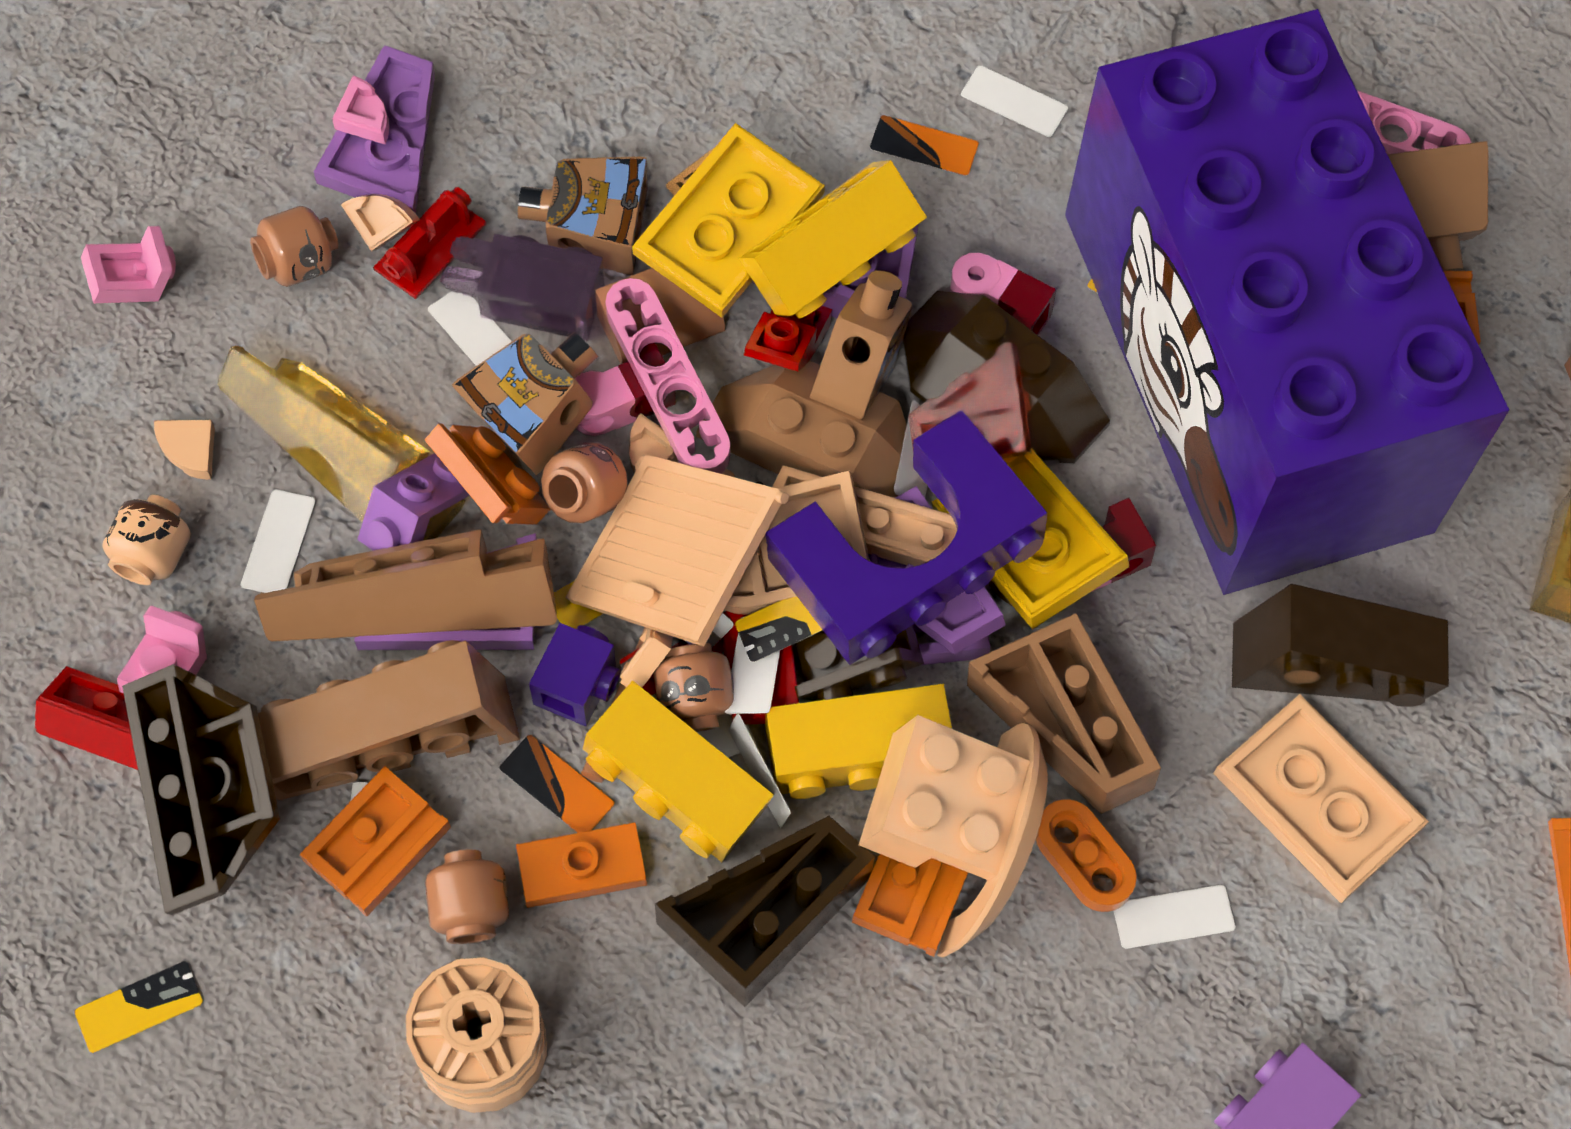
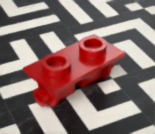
(426, 246)

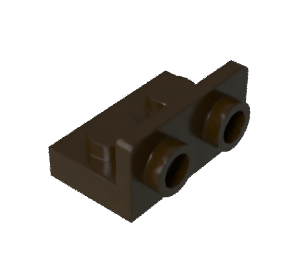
(831, 677)

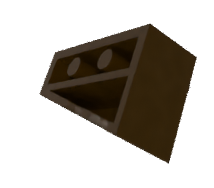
(1340, 648)
(765, 910)

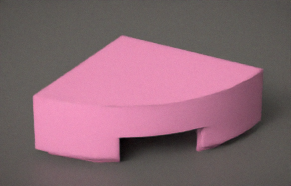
(362, 112)

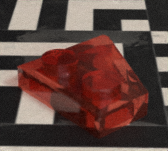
(991, 400)

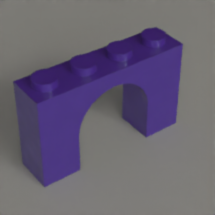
(869, 604)

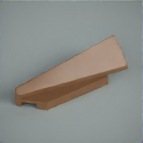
(415, 589)

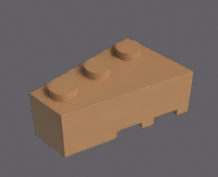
(1073, 704)

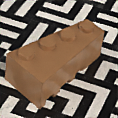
(386, 719)

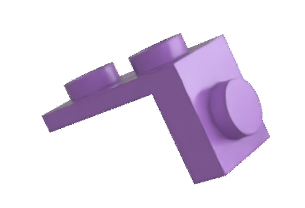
(406, 502)

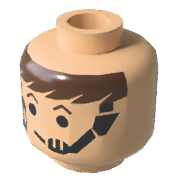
(146, 540)

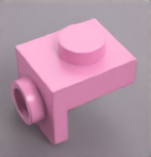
(129, 270)

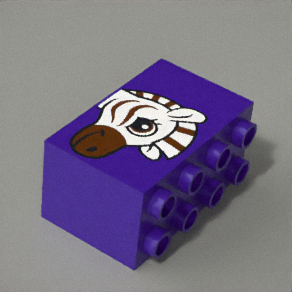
(1277, 301)

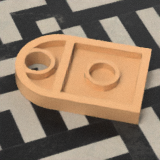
(837, 497)

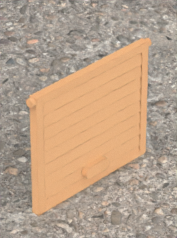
(676, 548)

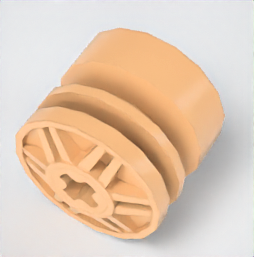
(483, 1071)

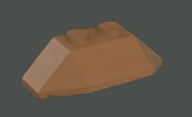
(779, 425)

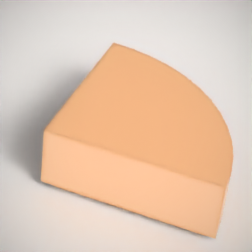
(379, 218)
(648, 439)
(187, 445)
(647, 658)

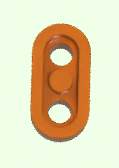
(1089, 855)

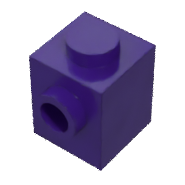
(575, 673)

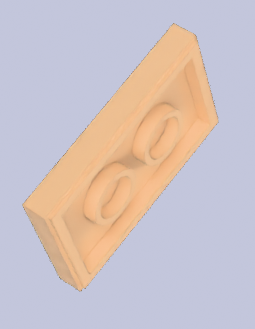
(1320, 798)

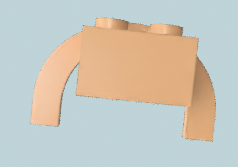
(962, 806)

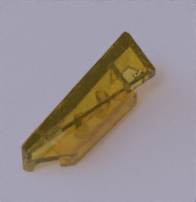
(324, 430)

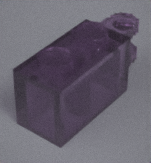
(529, 283)

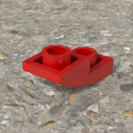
(788, 339)

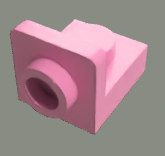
(168, 641)

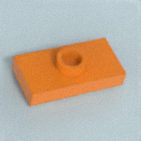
(581, 865)

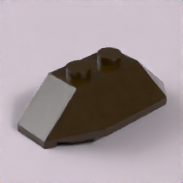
(961, 334)
(200, 782)

